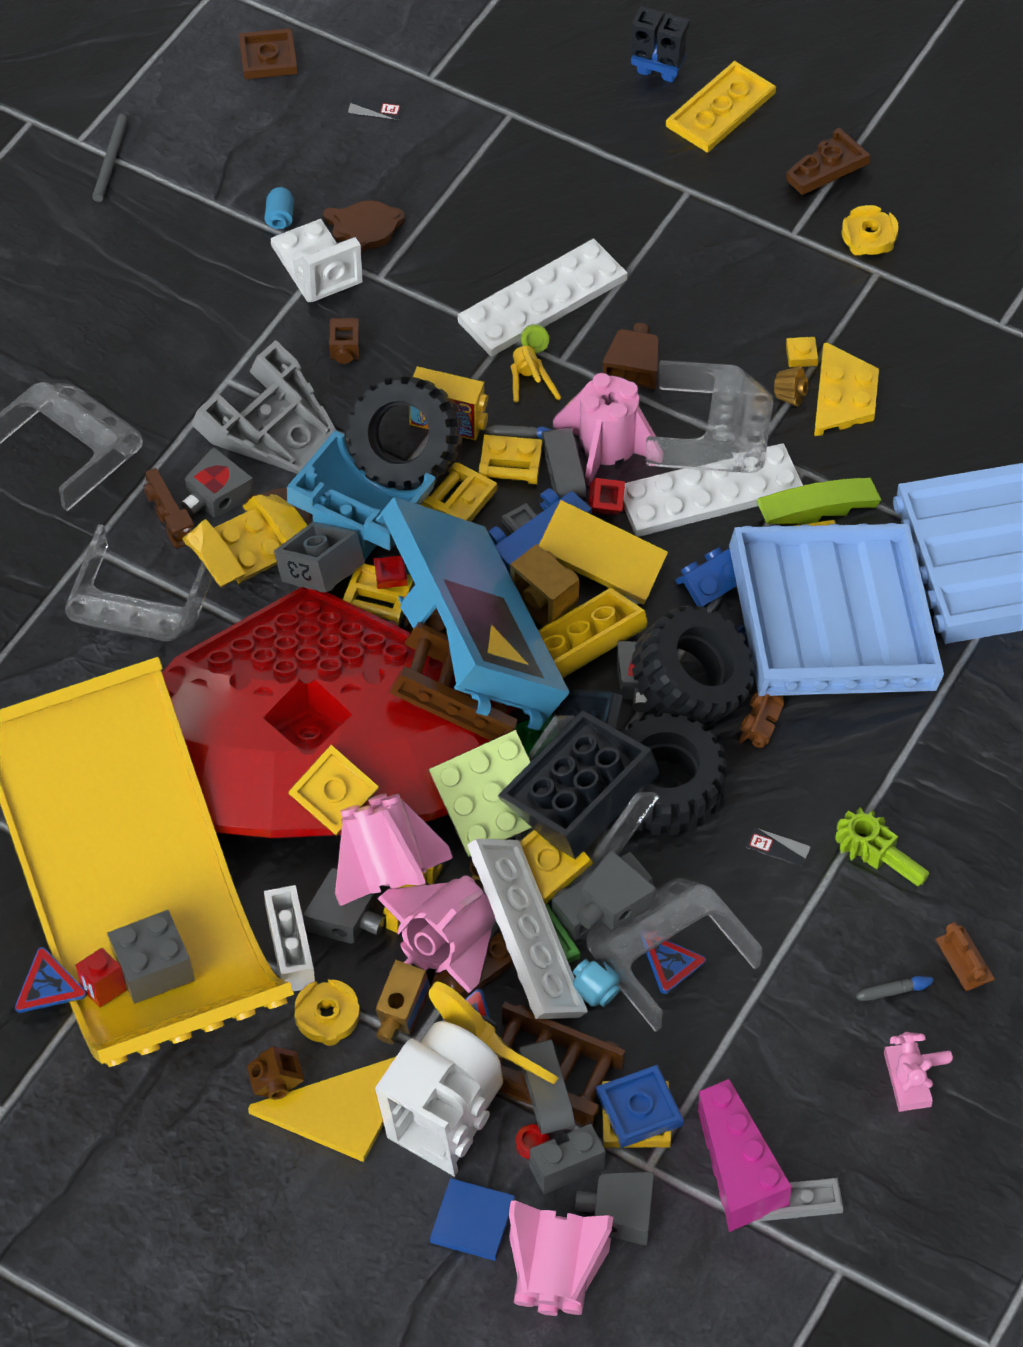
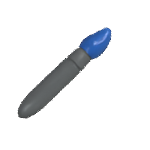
(516, 431)
(889, 989)

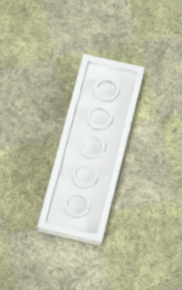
(542, 296)
(699, 494)
(527, 928)

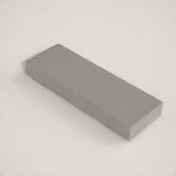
(810, 1199)

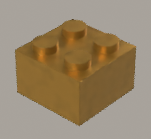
(545, 585)

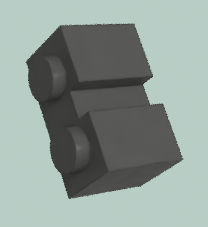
(569, 1162)

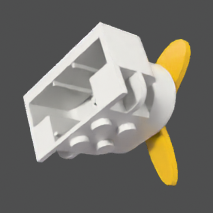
(443, 1085)

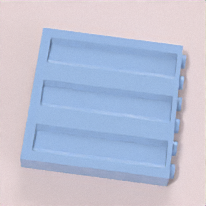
(969, 549)
(835, 609)

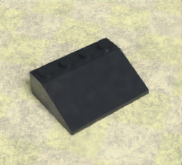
(580, 783)

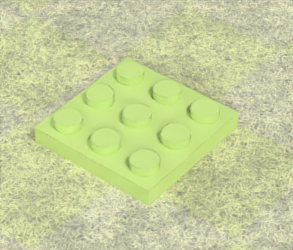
(472, 786)

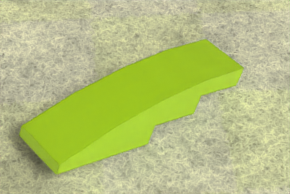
(811, 501)

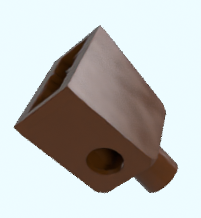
(634, 356)

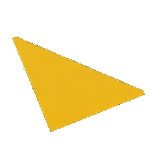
(332, 1112)

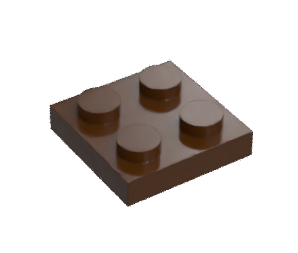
(268, 53)

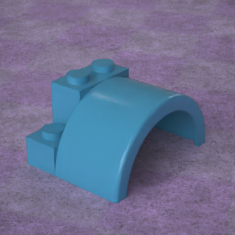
(345, 498)

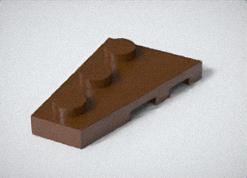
(831, 161)

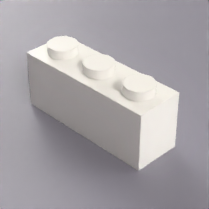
(289, 936)

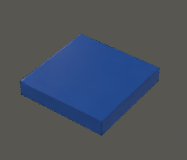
(639, 1106)
(472, 1219)

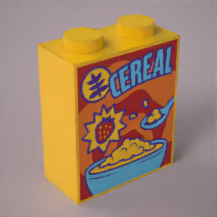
(464, 392)

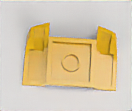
(247, 542)

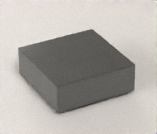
(518, 517)

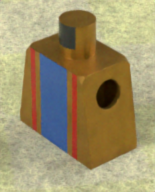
(401, 1001)

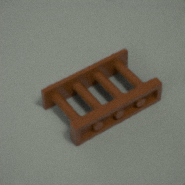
(438, 696)
(605, 1052)

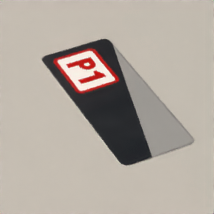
(375, 108)
(777, 846)

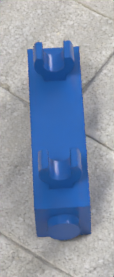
(531, 533)

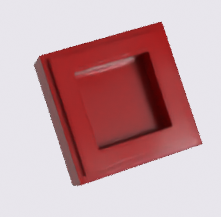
(390, 572)

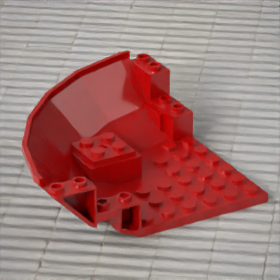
(285, 688)

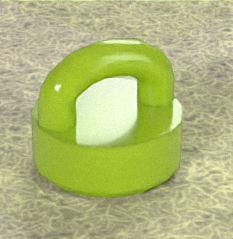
(536, 337)

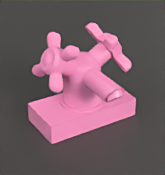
(909, 1068)

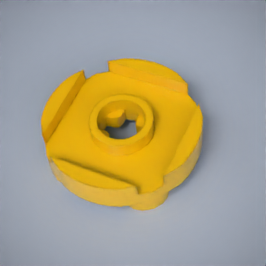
(865, 242)
(331, 1028)

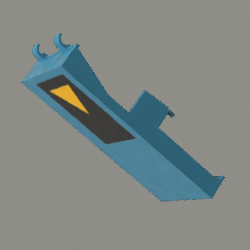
(488, 627)

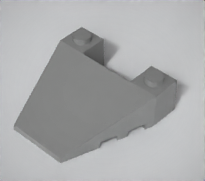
(279, 426)

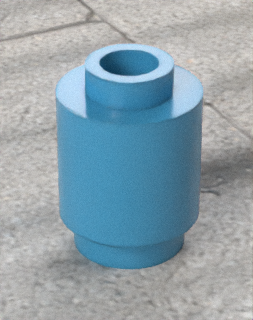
(279, 208)

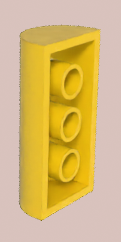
(592, 630)

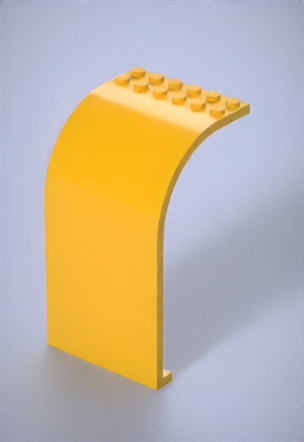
(119, 833)

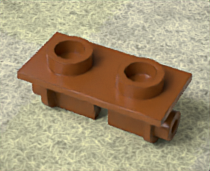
(755, 724)
(964, 957)

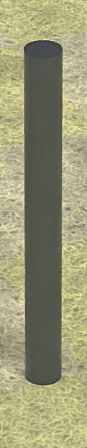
(110, 158)

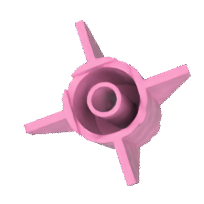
(606, 421)
(384, 847)
(444, 927)
(556, 1257)

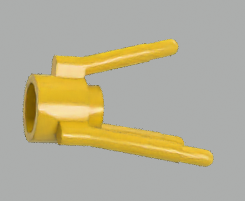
(528, 364)

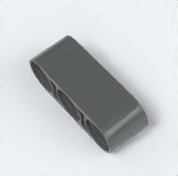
(563, 462)
(548, 1100)

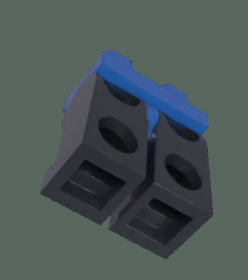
(658, 44)

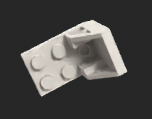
(318, 261)

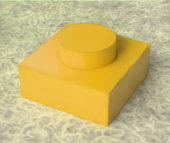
(801, 352)

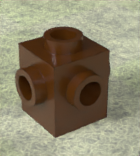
(275, 1073)

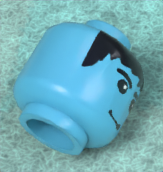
(596, 982)

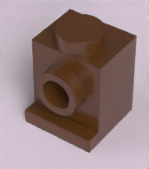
(344, 346)

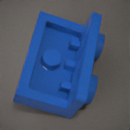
(710, 578)

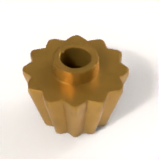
(791, 385)

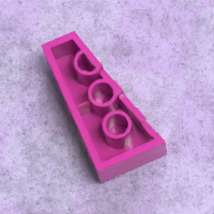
(743, 1164)

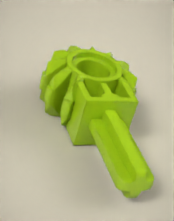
(877, 846)

